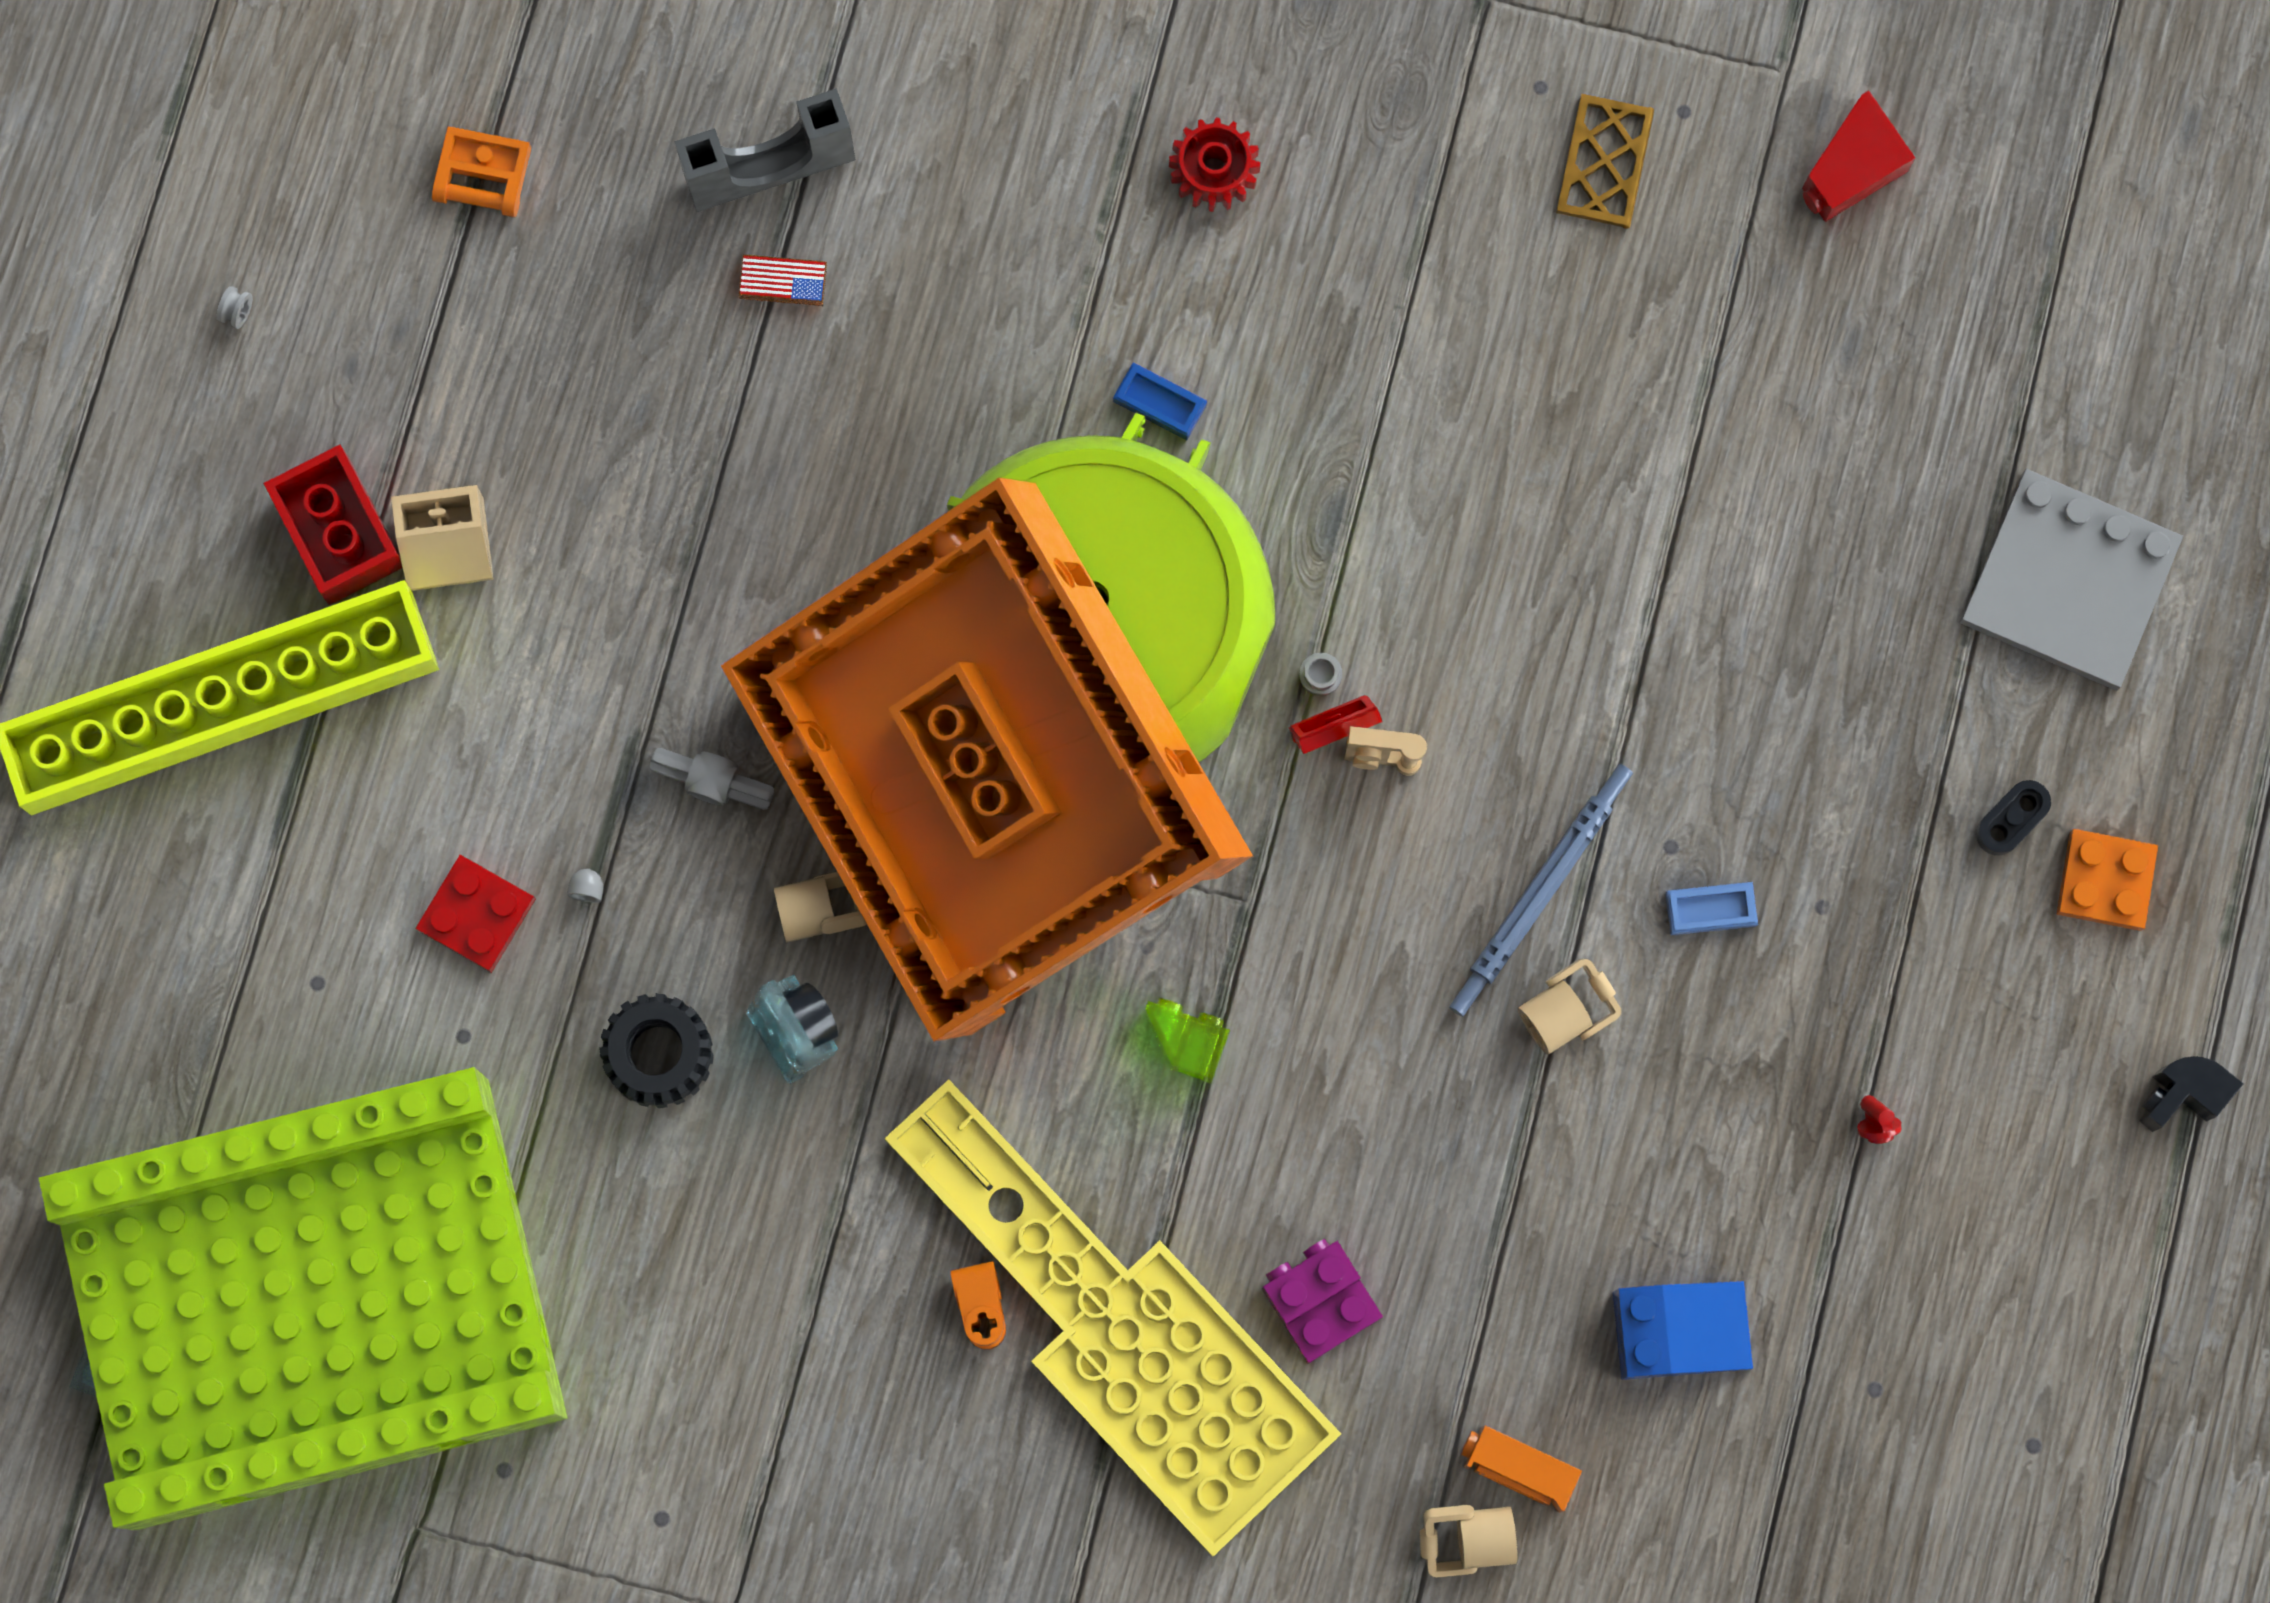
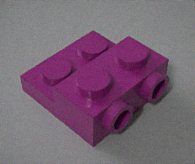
(1321, 1299)

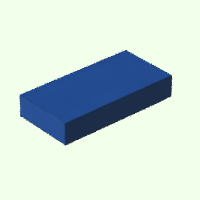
(1160, 401)

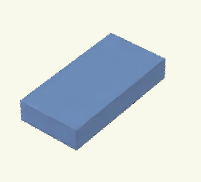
(1711, 908)

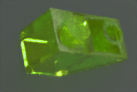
(1188, 1042)

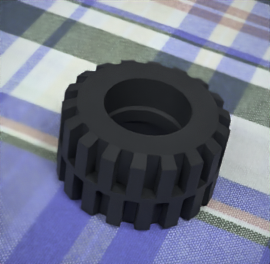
(640, 1017)

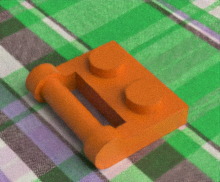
(484, 158)

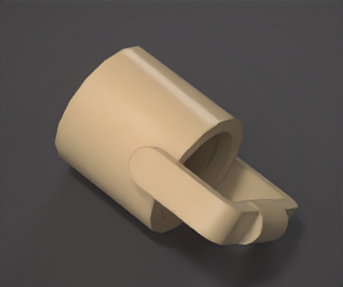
(808, 911)
(1558, 1013)
(1484, 1539)

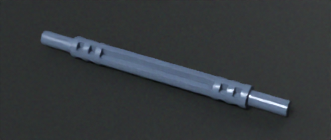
(1541, 890)

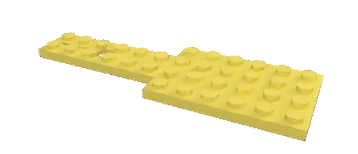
(1139, 1347)

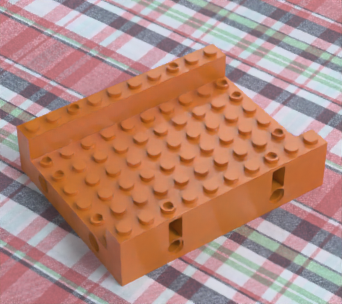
(983, 757)

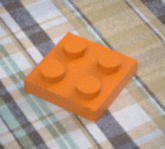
(2107, 879)

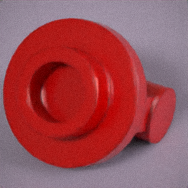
(1879, 1122)

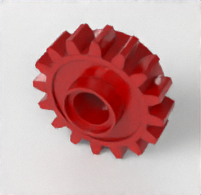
(1211, 185)

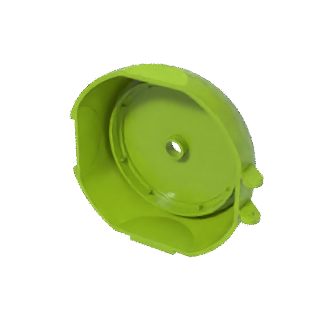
(1170, 559)

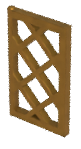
(1573, 174)

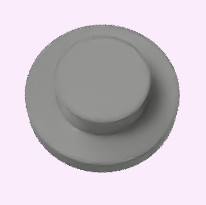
(1320, 674)

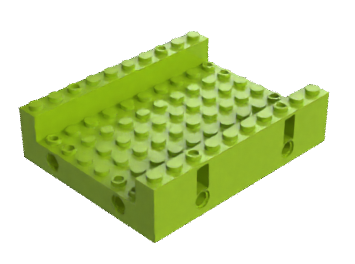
(305, 1298)

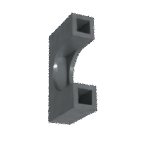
(811, 146)

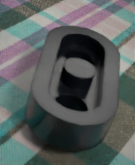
(2012, 818)

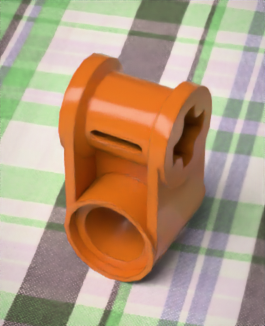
(980, 1297)

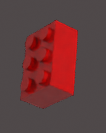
(334, 524)

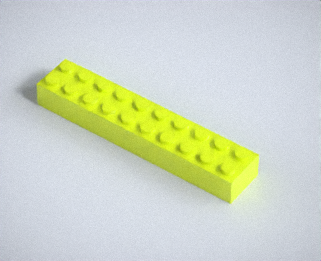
(216, 698)

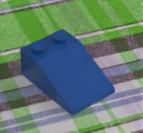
(1682, 1329)

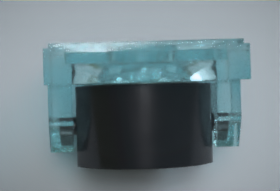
(794, 1026)

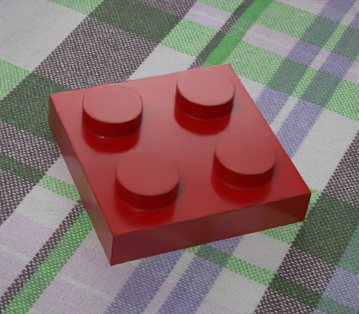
(475, 913)

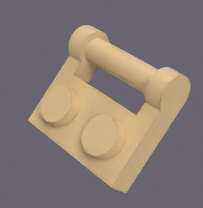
(1374, 747)

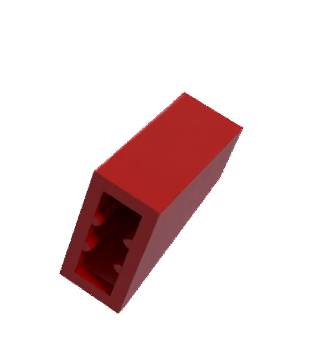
(1857, 161)

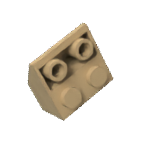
(442, 537)

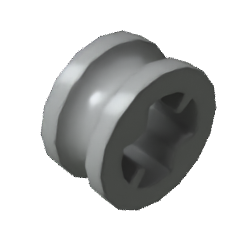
(234, 307)

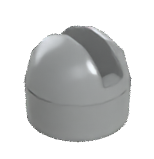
(586, 886)

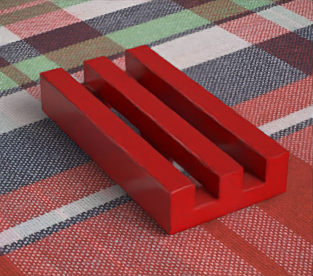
(1334, 724)

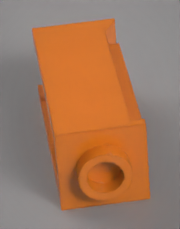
(1520, 1467)

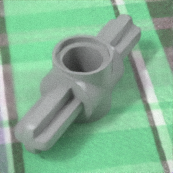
(712, 778)

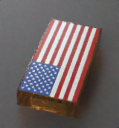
(783, 280)

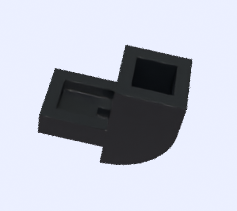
(2193, 1081)

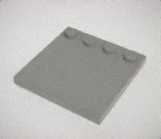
(2071, 579)

